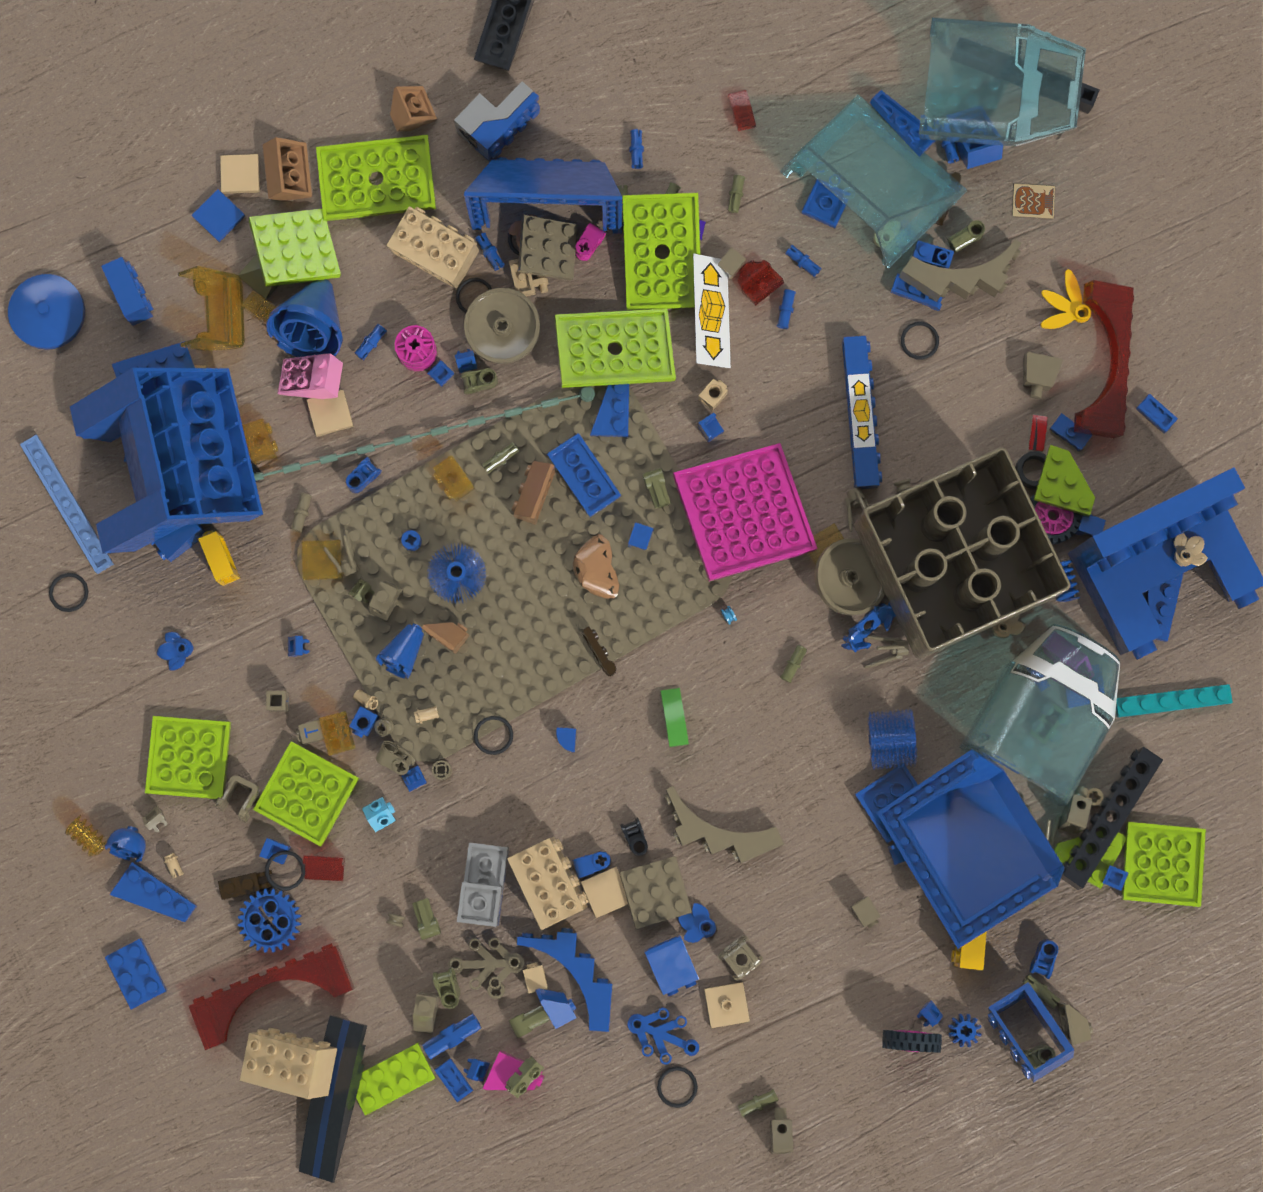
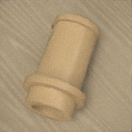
(368, 701)
(426, 714)
(172, 863)

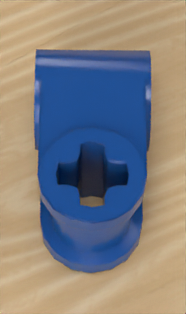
(363, 474)
(588, 864)
(1044, 960)

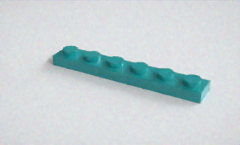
(1173, 701)

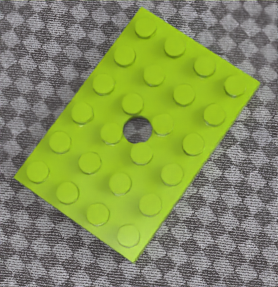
(346, 173)
(654, 222)
(640, 333)

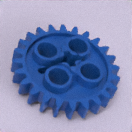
(255, 932)

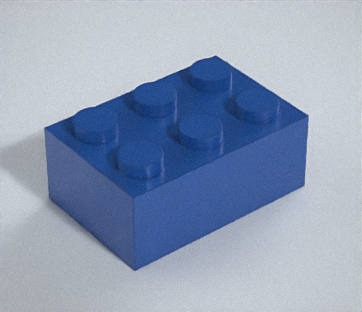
(128, 291)

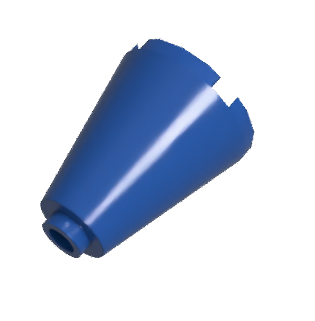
(402, 651)

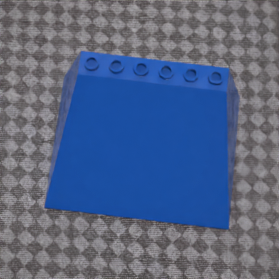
(544, 183)
(972, 846)

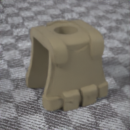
(222, 803)
(738, 947)

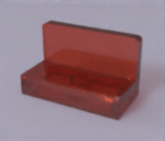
(324, 868)

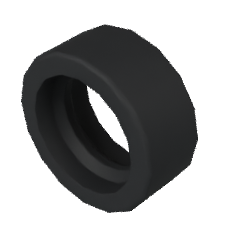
(1019, 467)

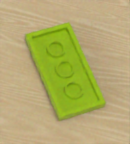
(393, 1078)

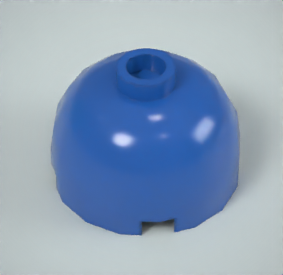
(126, 844)

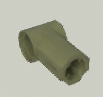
(965, 236)
(655, 484)
(427, 923)
(526, 1022)

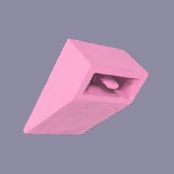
(311, 376)

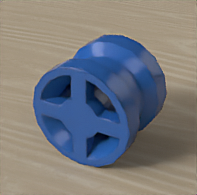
(411, 544)

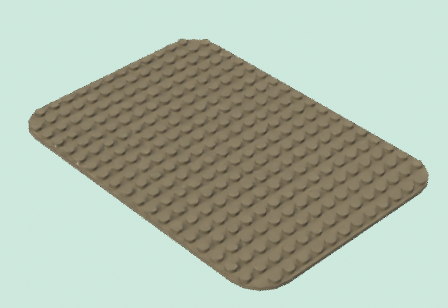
(532, 608)

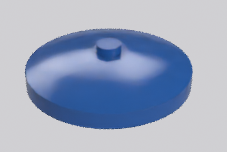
(46, 311)

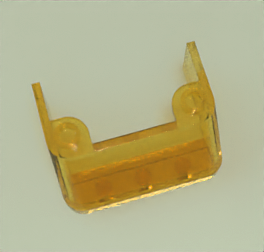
(223, 309)

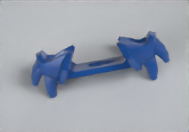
(857, 634)

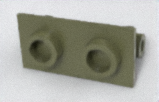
(530, 1071)

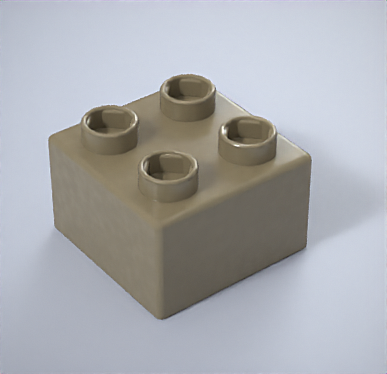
(961, 553)

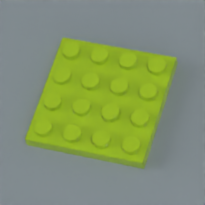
(294, 247)
(188, 757)
(306, 794)
(1164, 864)

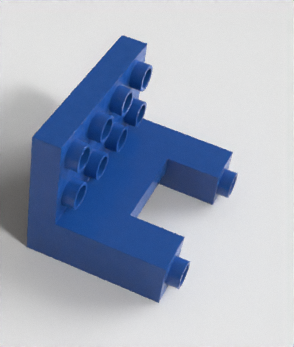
(179, 448)
(1140, 556)

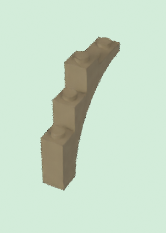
(938, 281)
(693, 828)

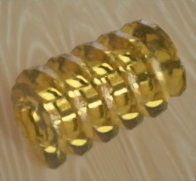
(86, 837)

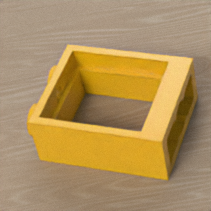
(219, 557)

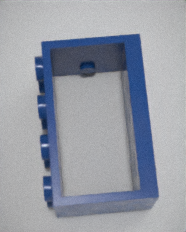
(1027, 992)

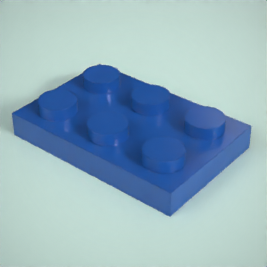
(136, 973)

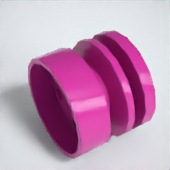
(423, 355)

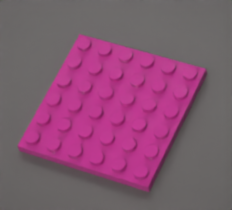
(744, 512)

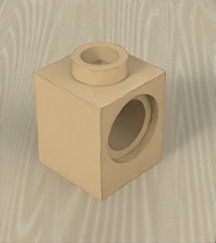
(709, 401)
(535, 977)

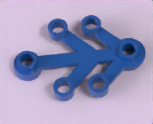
(660, 1033)

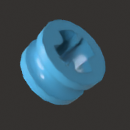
(728, 615)

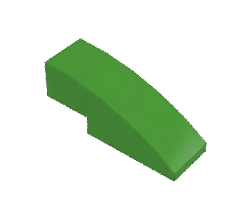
(674, 717)

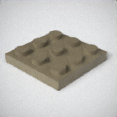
(547, 248)
(655, 892)

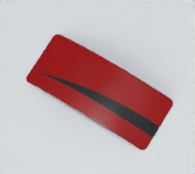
(1038, 433)

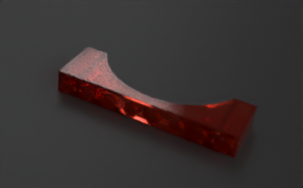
(1114, 309)
(216, 1013)

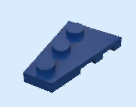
(613, 413)

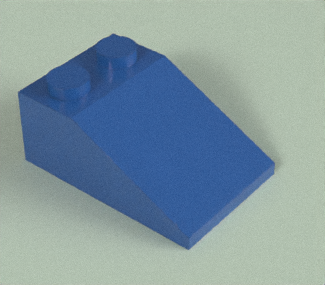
(978, 154)

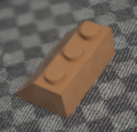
(287, 169)
(533, 491)

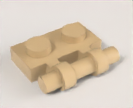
(524, 283)

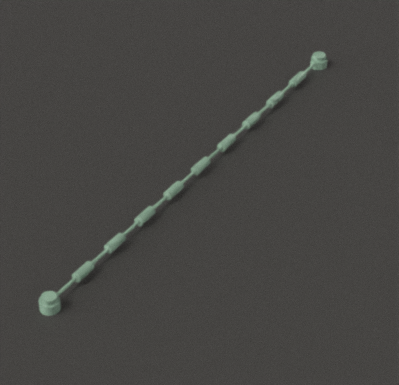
(586, 394)

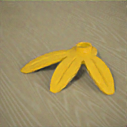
(1061, 303)

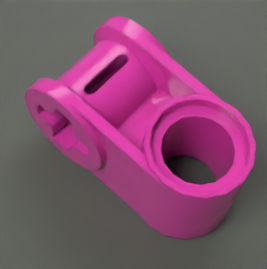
(590, 239)

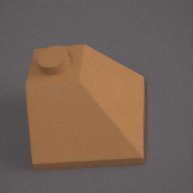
(411, 108)
(448, 634)

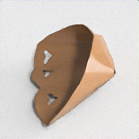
(596, 567)

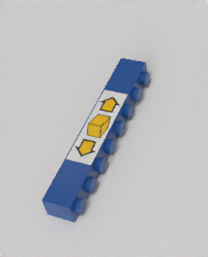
(860, 412)

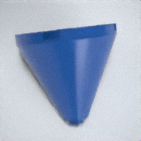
(308, 322)

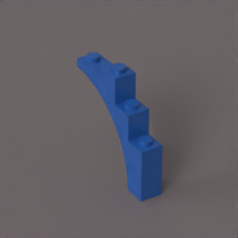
(563, 949)

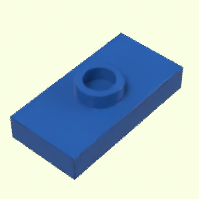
(1156, 413)
(1065, 429)
(453, 1080)

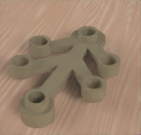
(489, 963)

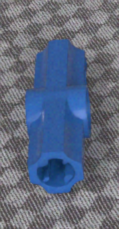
(451, 1036)

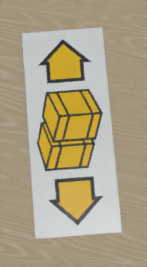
(711, 312)

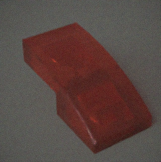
(742, 110)

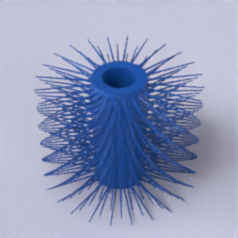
(452, 583)
(892, 739)

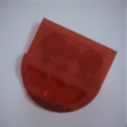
(758, 280)

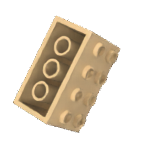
(433, 247)
(548, 882)
(288, 1063)

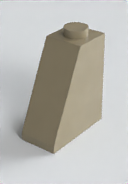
(425, 1012)

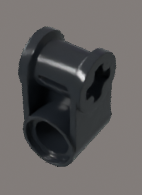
(634, 835)

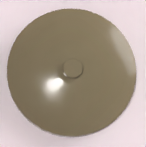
(502, 325)
(847, 578)

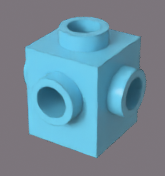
(379, 814)

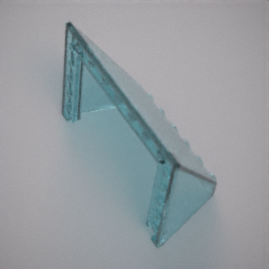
(878, 177)

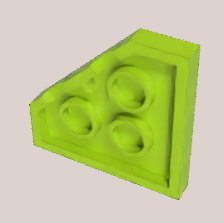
(1063, 483)
(1063, 849)

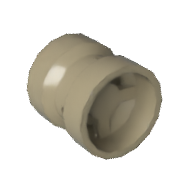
(441, 770)

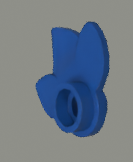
(172, 650)
(694, 922)

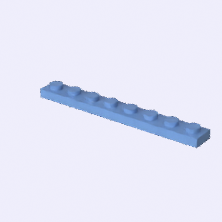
(66, 503)

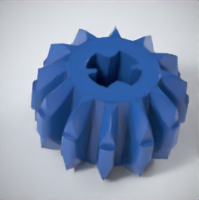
(962, 1038)

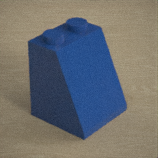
(179, 541)
(671, 965)

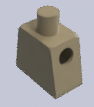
(1040, 373)
(384, 599)
(1076, 813)
(781, 1142)

